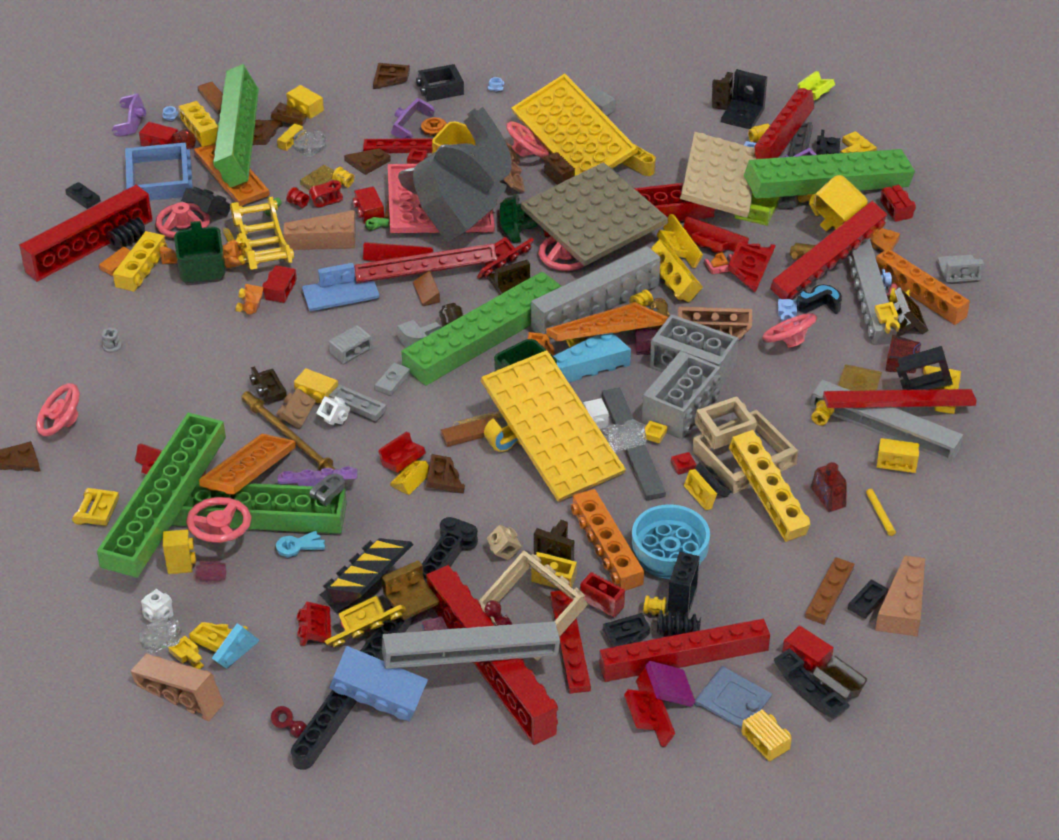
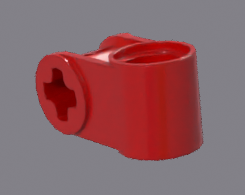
(326, 194)

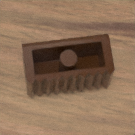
(558, 168)

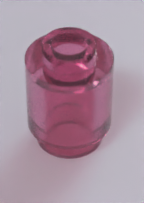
(211, 571)

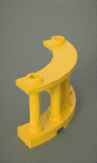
(257, 257)

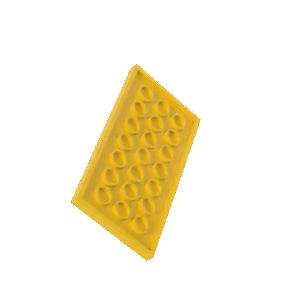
(573, 126)

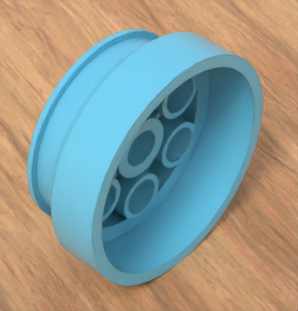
(665, 532)

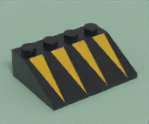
(363, 571)

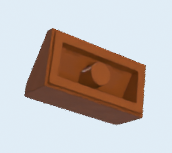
(427, 289)

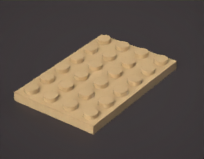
(717, 174)

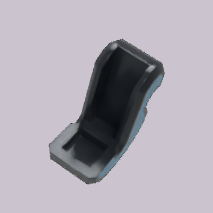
(819, 296)

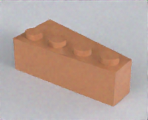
(903, 602)

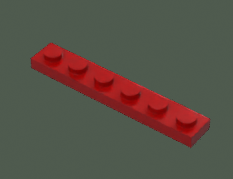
(571, 648)

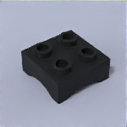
(207, 201)

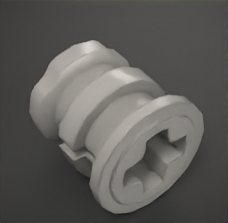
(111, 339)

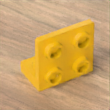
(898, 455)

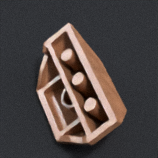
(727, 320)

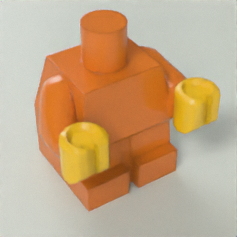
(233, 254)
(252, 297)

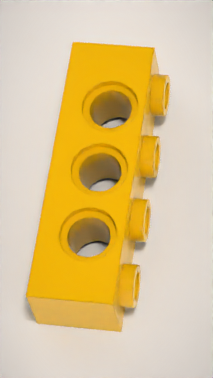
(199, 122)
(139, 261)
(676, 273)

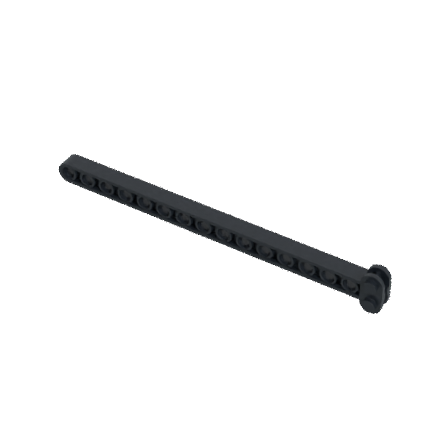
(454, 537)

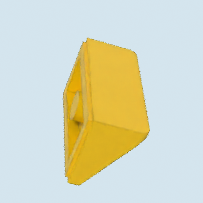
(411, 477)

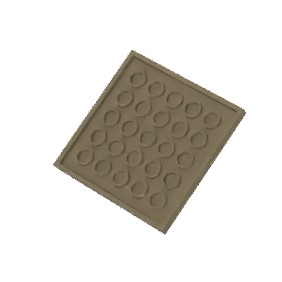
(594, 213)

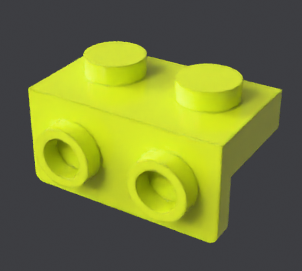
(816, 84)

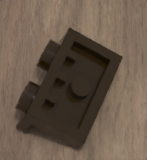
(722, 91)

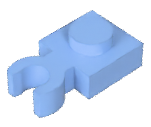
(787, 309)

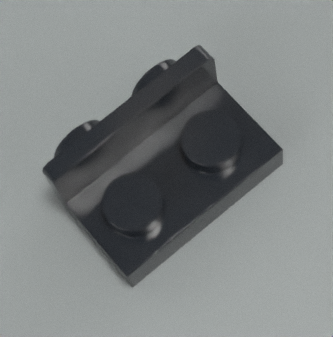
(827, 145)

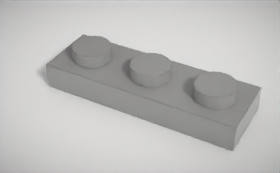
(360, 403)

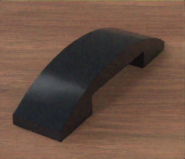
(808, 687)

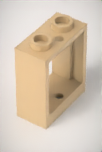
(709, 429)

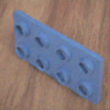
(337, 288)

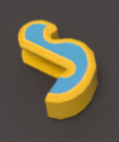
(499, 438)

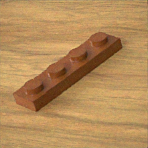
(829, 591)

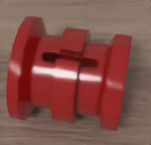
(297, 197)

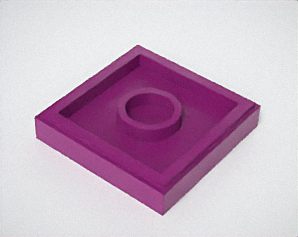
(670, 683)

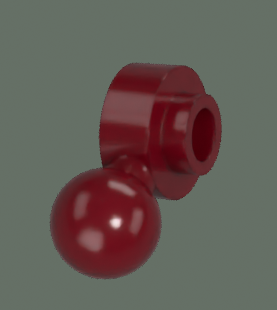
(493, 609)
(296, 727)

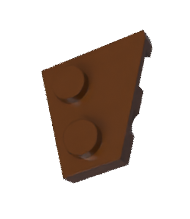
(390, 74)
(288, 114)
(265, 130)
(367, 160)
(19, 457)
(443, 475)

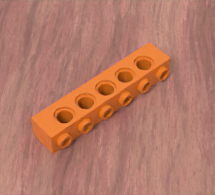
(924, 287)
(607, 540)

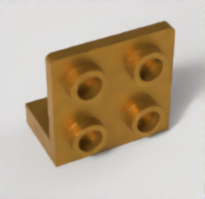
(409, 589)

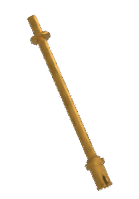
(257, 406)

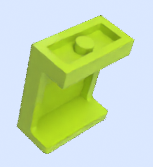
(761, 210)

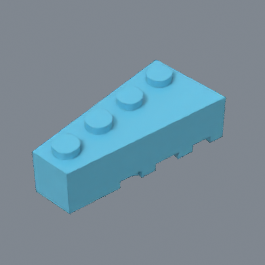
(592, 356)

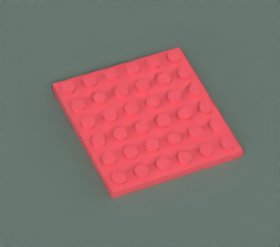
(406, 211)

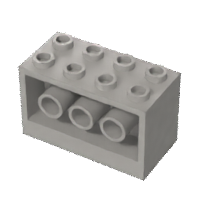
(694, 339)
(680, 392)

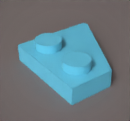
(235, 646)

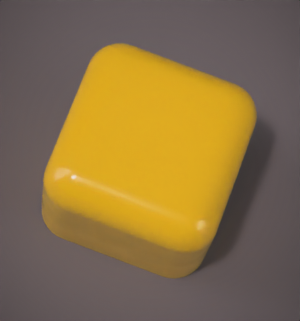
(451, 134)
(838, 202)

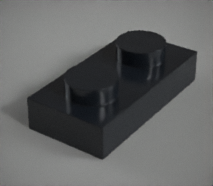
(82, 195)
(713, 479)
(868, 598)

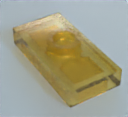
(317, 177)

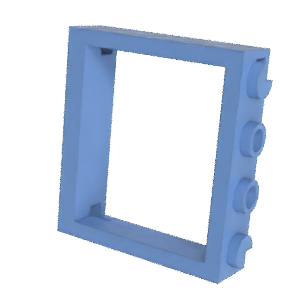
(158, 153)

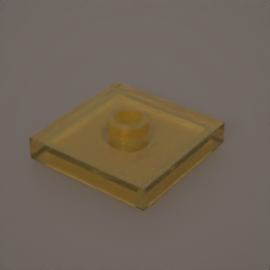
(859, 378)

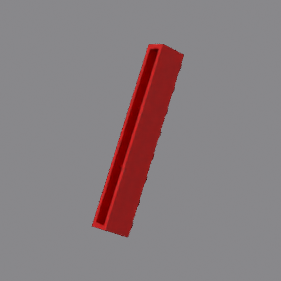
(785, 125)
(829, 251)
(685, 649)

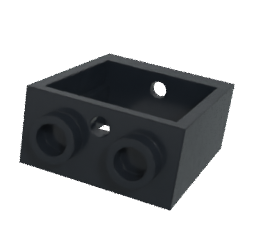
(442, 90)
(921, 359)
(683, 584)

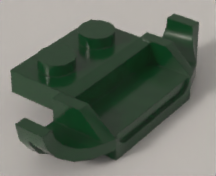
(514, 219)

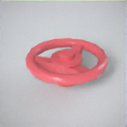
(525, 141)
(180, 217)
(557, 252)
(791, 330)
(62, 410)
(218, 521)

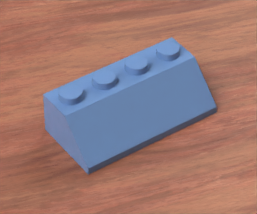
(370, 683)

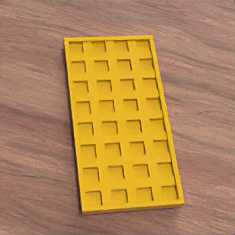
(552, 425)

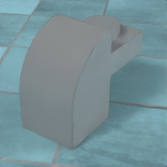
(410, 332)

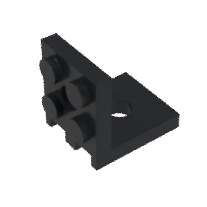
(745, 101)

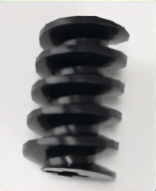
(126, 232)
(677, 624)

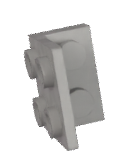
(960, 268)

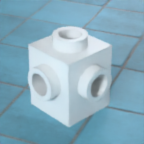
(333, 410)
(157, 606)

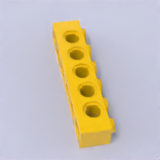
(770, 495)

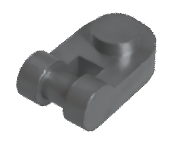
(332, 484)

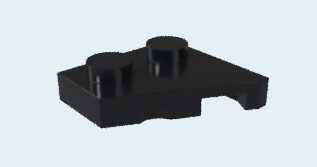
(627, 630)

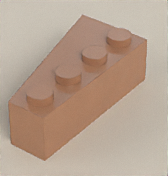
(322, 232)
(179, 684)

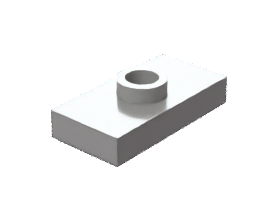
(392, 379)

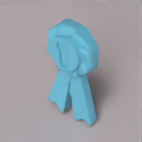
(290, 546)

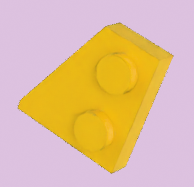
(210, 635)

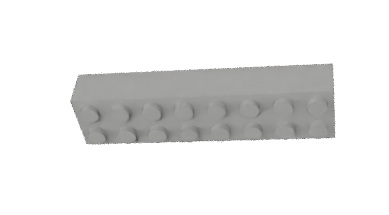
(597, 290)

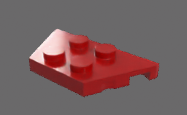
(750, 263)

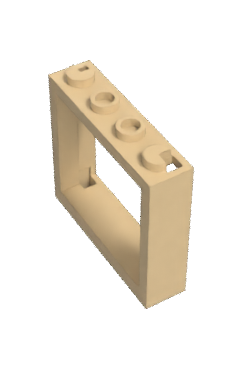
(736, 482)
(516, 571)

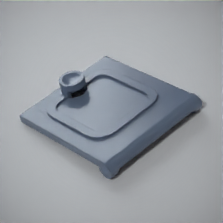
(730, 696)

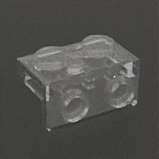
(625, 435)

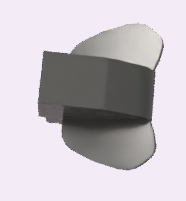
(461, 180)

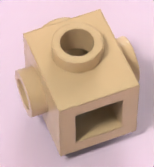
(504, 542)

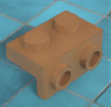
(296, 408)

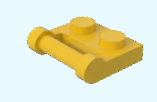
(101, 510)

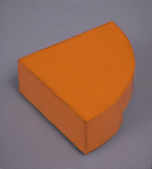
(168, 255)
(719, 260)

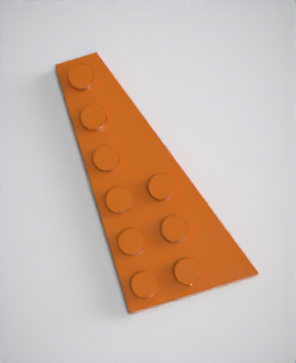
(610, 321)

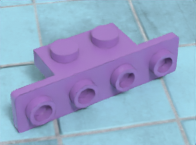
(311, 478)

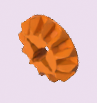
(432, 125)

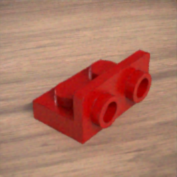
(400, 452)
(314, 623)

